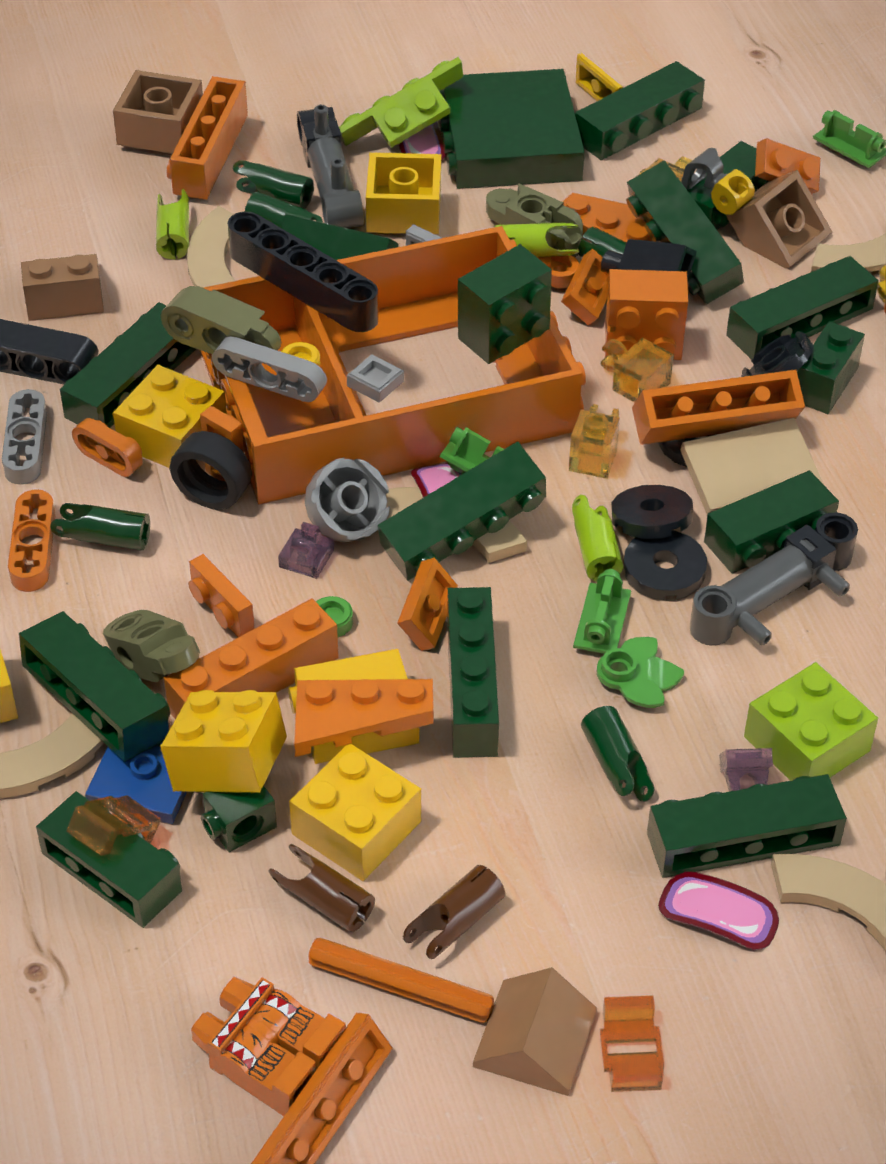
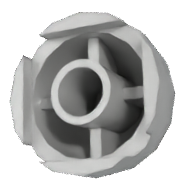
(347, 500)

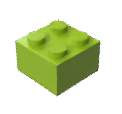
(811, 725)

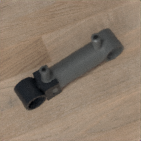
(324, 154)
(805, 560)

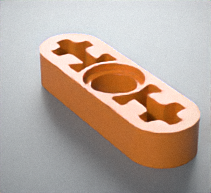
(38, 553)

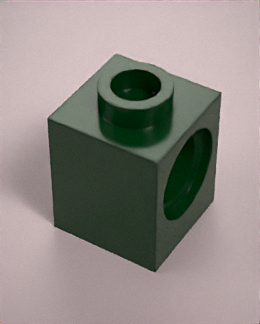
(238, 816)

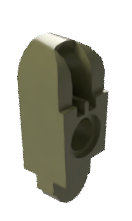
(533, 207)
(208, 317)
(151, 644)

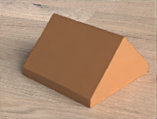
(537, 1031)

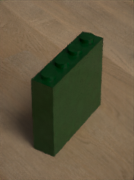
(511, 130)

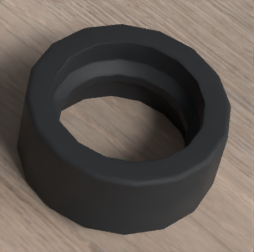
(221, 455)

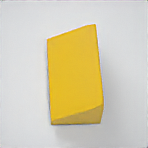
(594, 79)

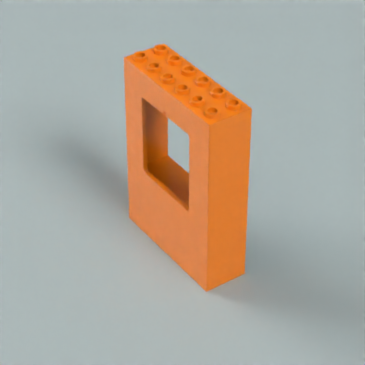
(416, 296)

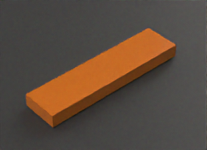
(328, 1095)

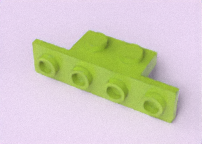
(408, 110)

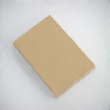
(746, 461)

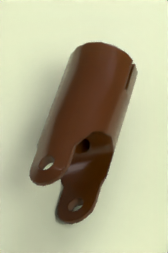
(329, 892)
(457, 909)

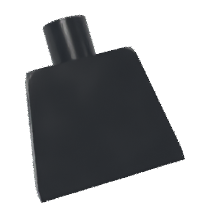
(650, 256)

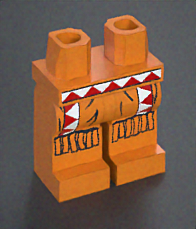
(267, 1041)

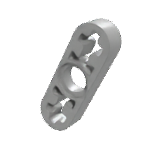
(294, 376)
(31, 448)

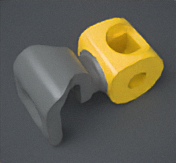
(729, 190)

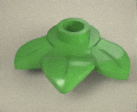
(639, 672)

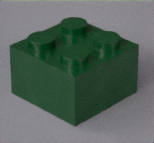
(504, 303)

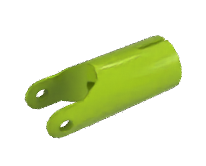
(172, 227)
(533, 237)
(596, 538)

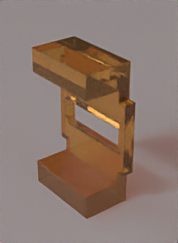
(100, 828)
(629, 1021)

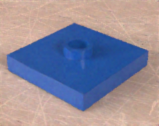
(141, 778)

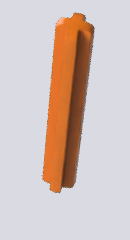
(401, 980)

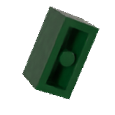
(830, 366)

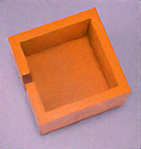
(647, 307)

